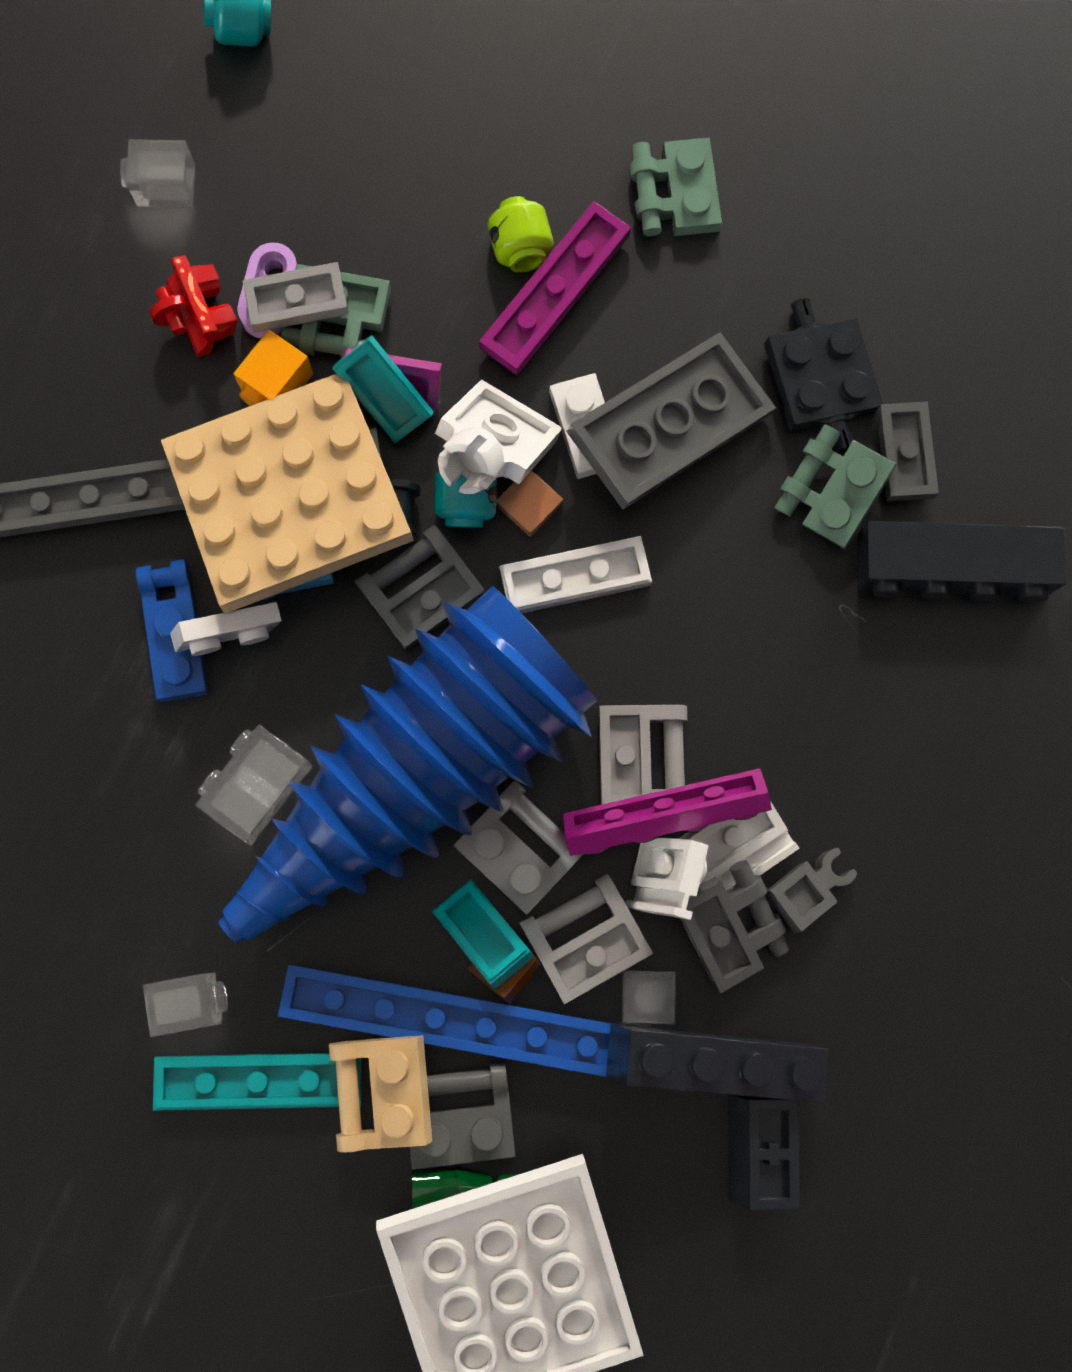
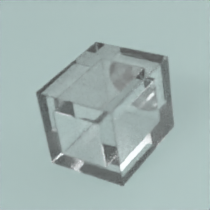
(159, 173)
(184, 1003)

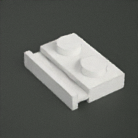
(758, 840)
(667, 875)

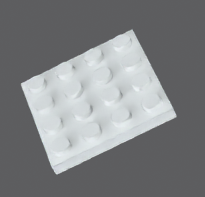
(512, 1277)

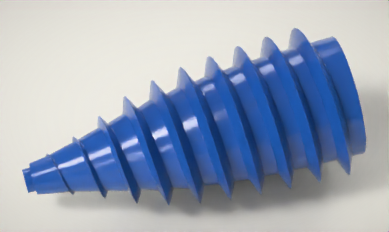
(416, 760)

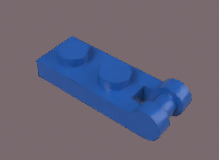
(174, 673)

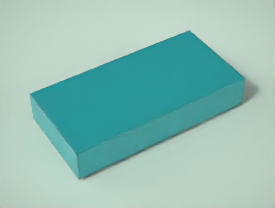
(383, 389)
(483, 934)

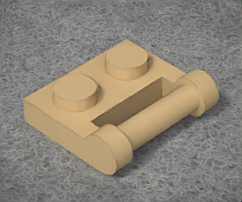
(397, 1093)

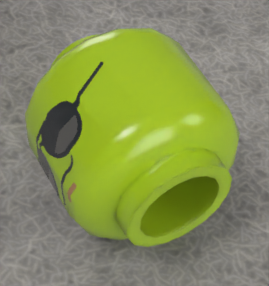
(520, 234)

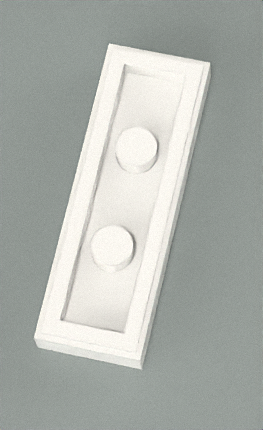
(576, 575)

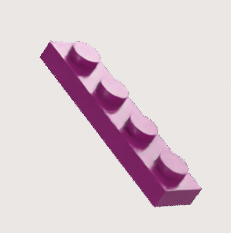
(554, 288)
(666, 812)

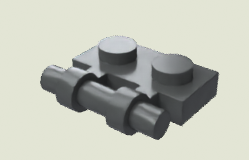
(719, 935)

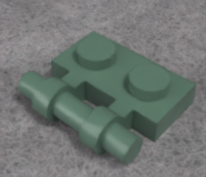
(690, 185)
(367, 307)
(848, 493)

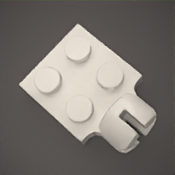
(492, 438)

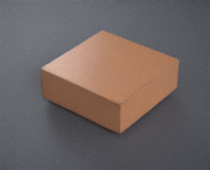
(529, 503)

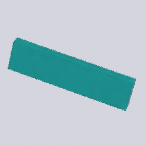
(247, 1081)

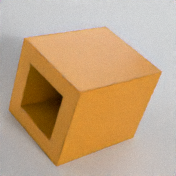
(272, 370)

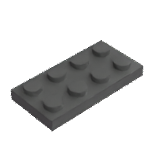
(670, 420)

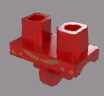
(185, 309)

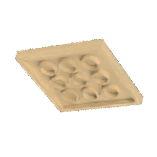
(285, 492)

